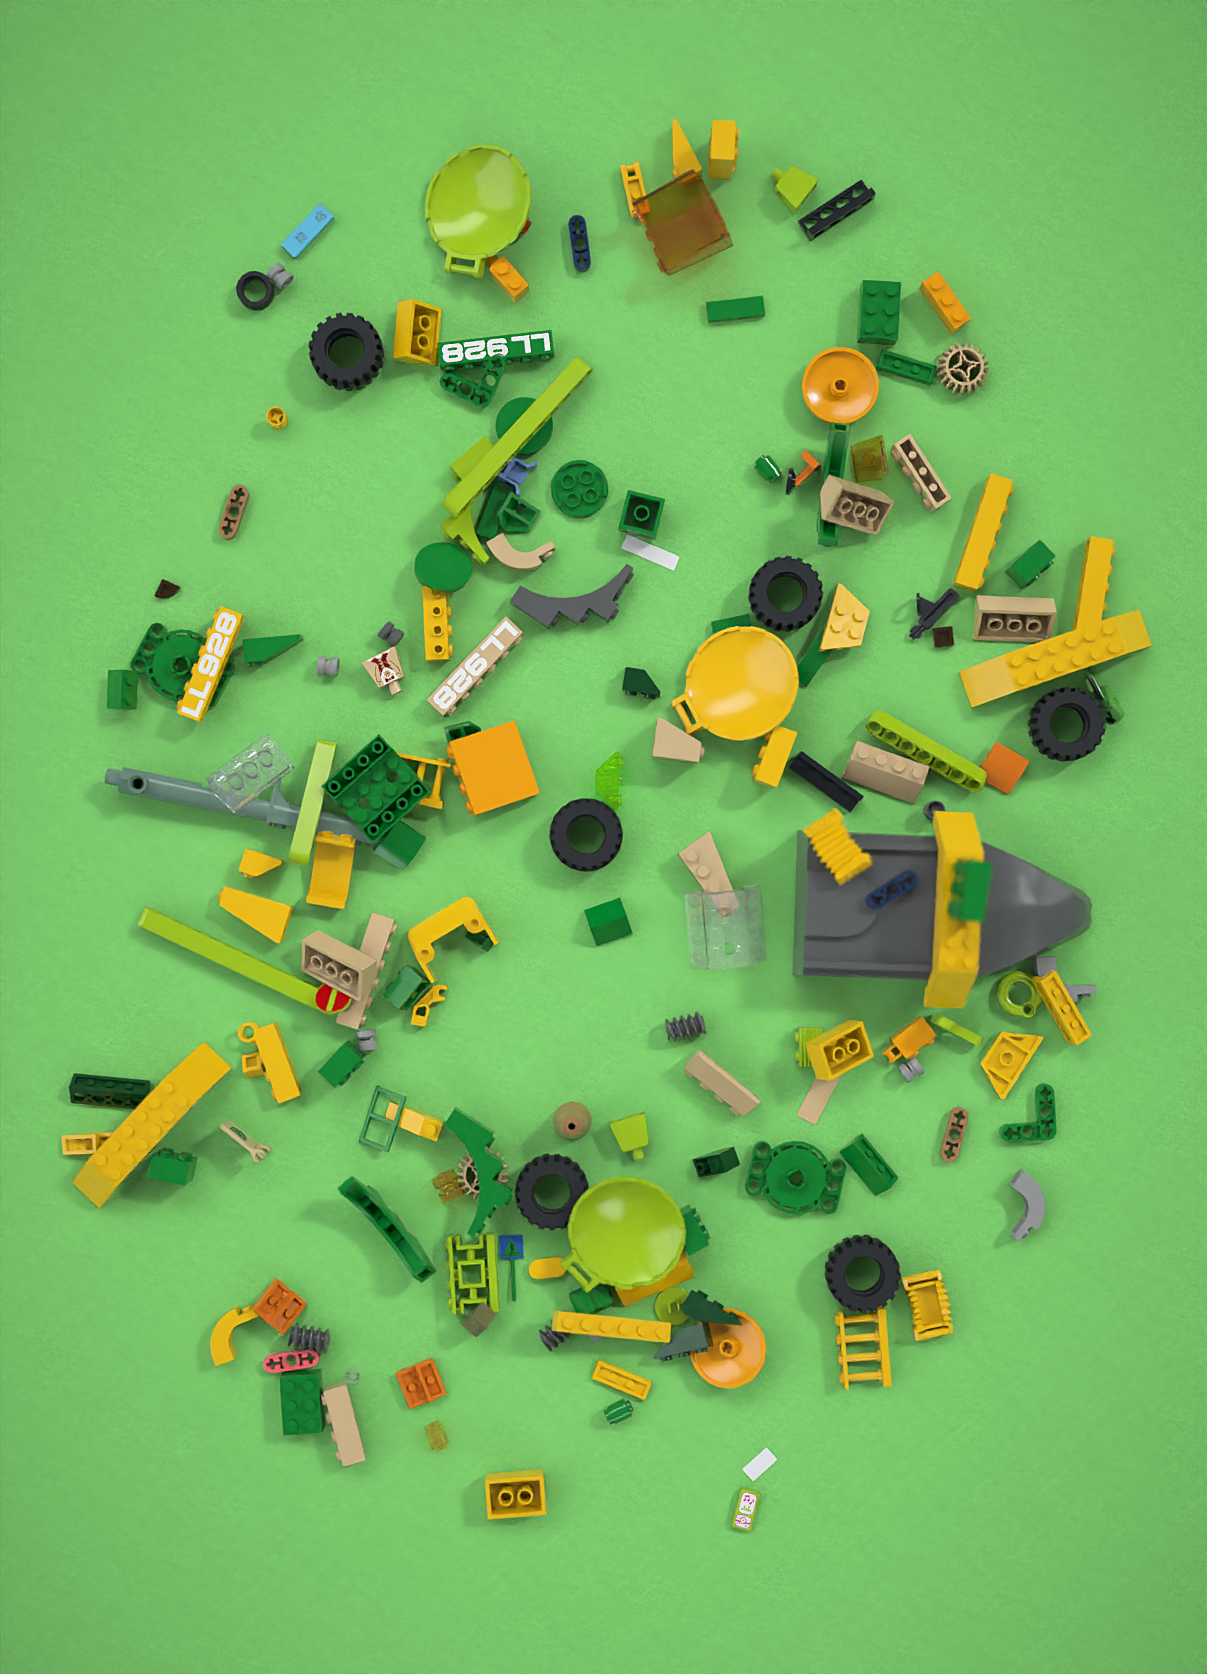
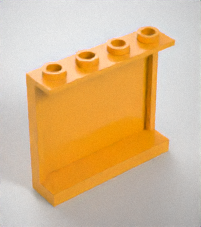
(492, 768)

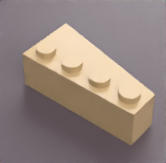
(706, 866)

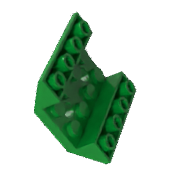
(367, 777)

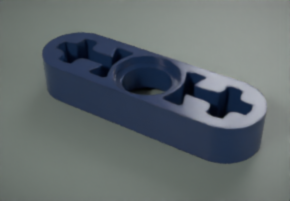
(576, 257)
(901, 877)

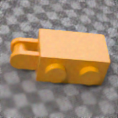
(507, 278)
(910, 1039)

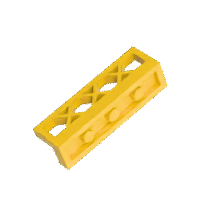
(1061, 1008)

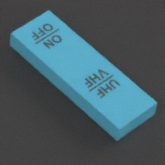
(307, 231)

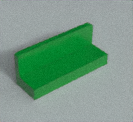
(869, 1165)

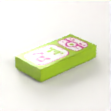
(745, 1509)

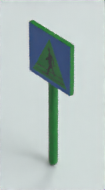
(510, 1248)

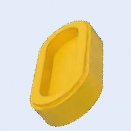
(546, 1267)

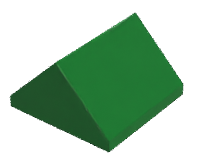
(608, 921)

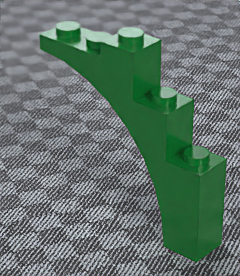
(833, 465)
(492, 1191)
(390, 1226)

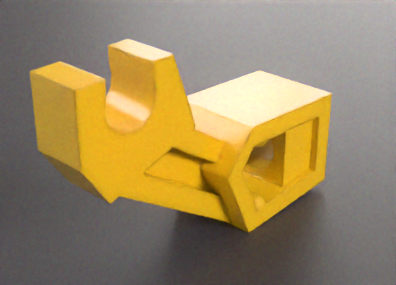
(432, 996)

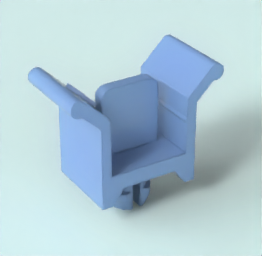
(516, 473)

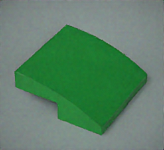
(399, 845)

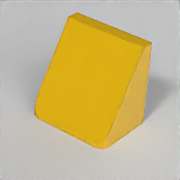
(251, 1065)

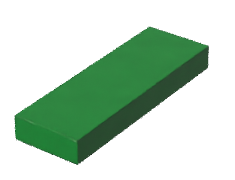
(735, 309)
(906, 367)
(489, 523)

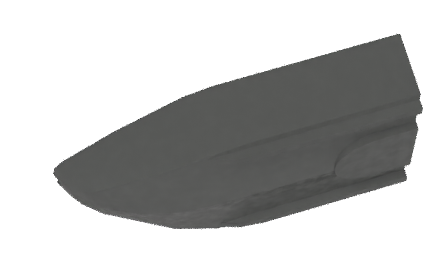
(846, 938)

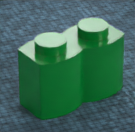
(587, 1302)

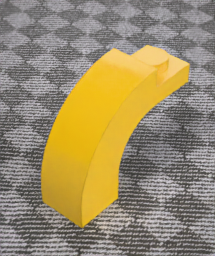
(221, 1339)

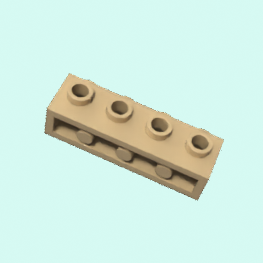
(921, 473)
(344, 1424)

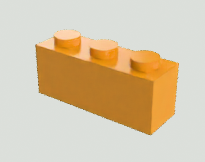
(944, 303)

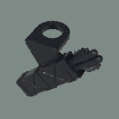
(932, 612)

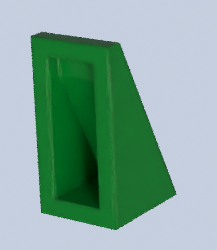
(480, 940)

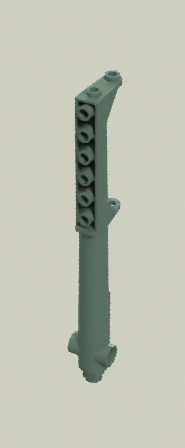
(194, 795)

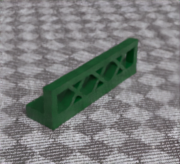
(108, 1088)

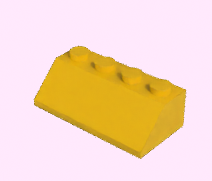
(679, 1274)

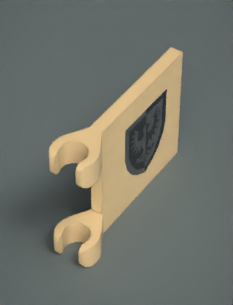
(245, 1140)

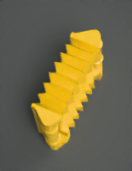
(836, 847)
(928, 1305)

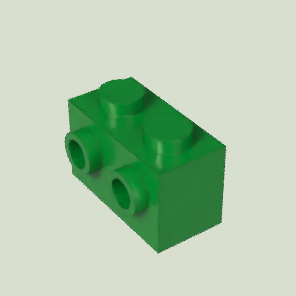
(122, 689)
(406, 987)

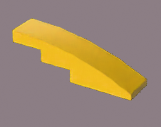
(84, 1143)

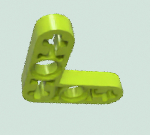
(956, 1029)

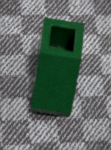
(639, 682)
(716, 1162)

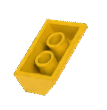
(417, 333)

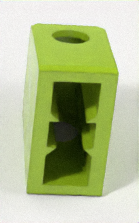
(793, 186)
(631, 1134)

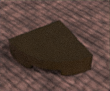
(166, 589)

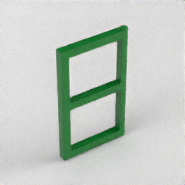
(394, 1123)

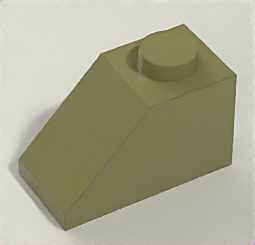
(478, 1319)

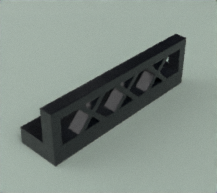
(838, 214)
(825, 781)

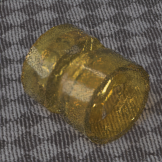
(447, 1185)

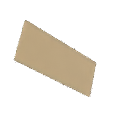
(817, 1099)

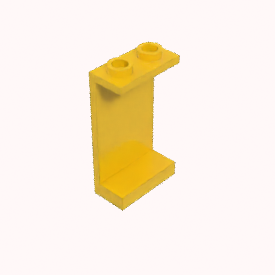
(331, 870)

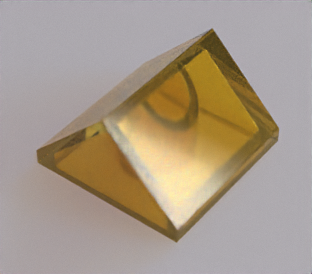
(870, 459)

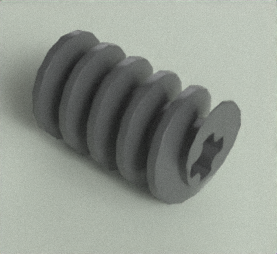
(685, 1026)
(550, 1337)
(310, 1338)

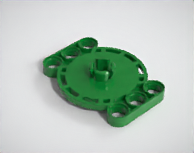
(165, 658)
(789, 1160)

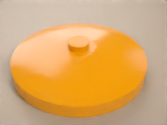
(840, 385)
(736, 1353)

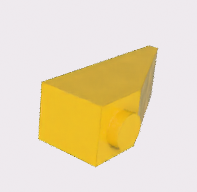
(682, 153)
(416, 1121)

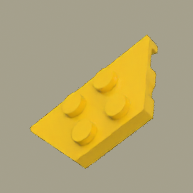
(844, 622)
(1008, 1058)

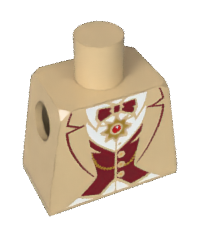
(386, 670)

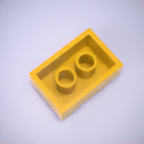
(723, 149)
(773, 756)
(839, 1050)
(515, 1494)

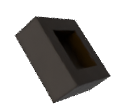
(943, 636)

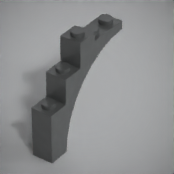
(600, 602)

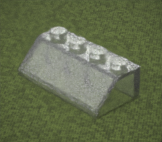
(250, 773)

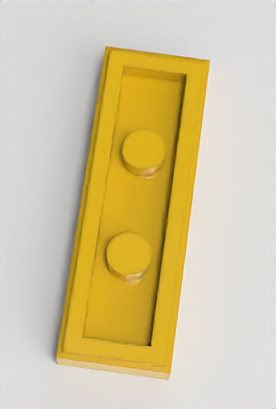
(621, 1379)

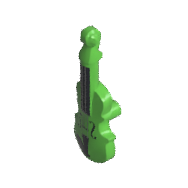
(1112, 710)

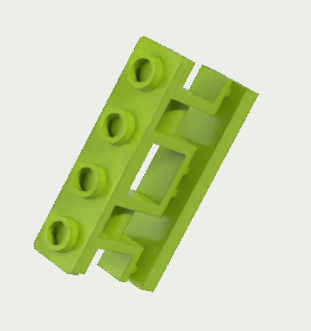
(487, 1272)

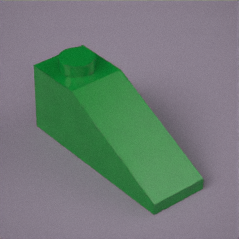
(267, 648)

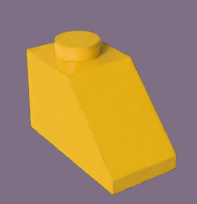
(258, 864)

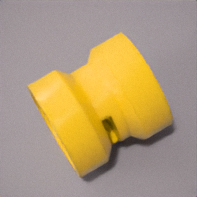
(275, 414)

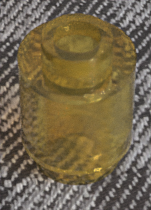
(436, 1436)

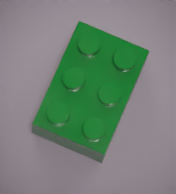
(879, 312)
(969, 890)
(302, 1402)

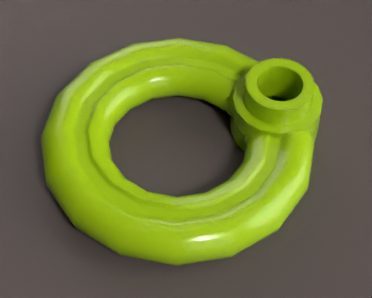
(1007, 1004)

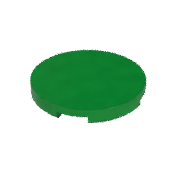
(511, 413)
(579, 489)
(443, 567)

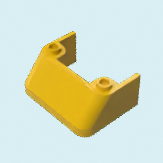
(460, 912)

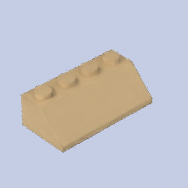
(854, 505)
(1013, 618)
(885, 772)
(338, 965)
(721, 1082)

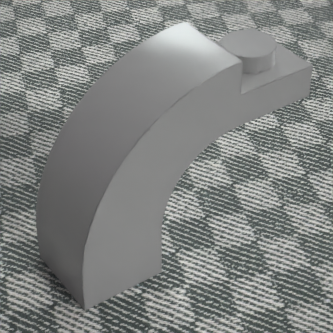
(1045, 964)
(1034, 1204)

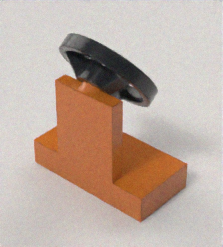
(793, 481)

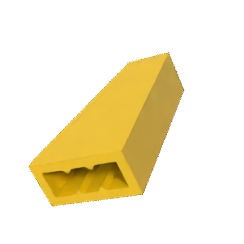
(259, 912)

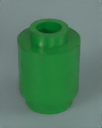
(767, 468)
(618, 1411)

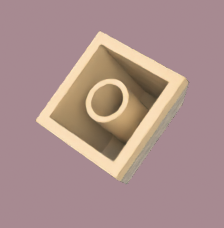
(675, 744)

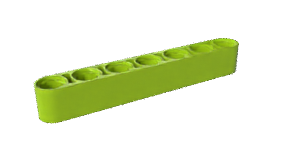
(926, 751)
(312, 802)

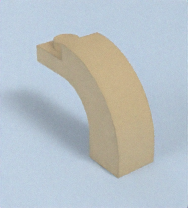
(518, 560)

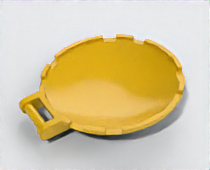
(739, 684)

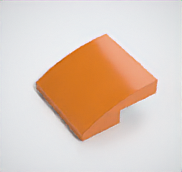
(1003, 767)
(279, 1306)
(420, 1383)

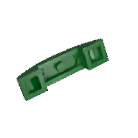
(812, 661)

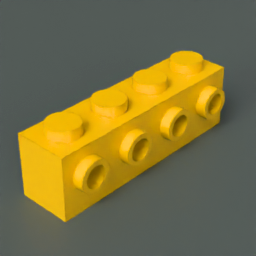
(436, 625)

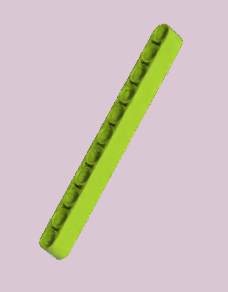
(516, 437)
(228, 956)

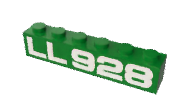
(477, 351)

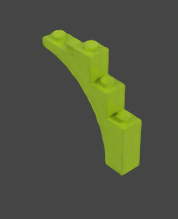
(463, 525)

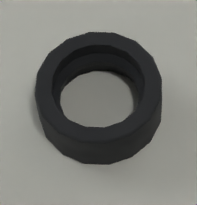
(248, 277)

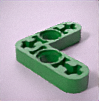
(482, 388)
(1037, 1127)

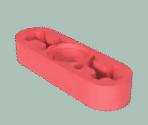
(277, 1357)

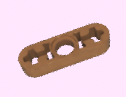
(243, 500)
(962, 1121)

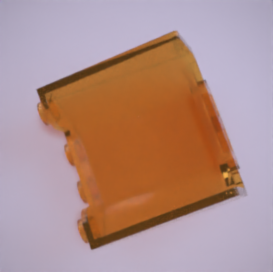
(682, 223)

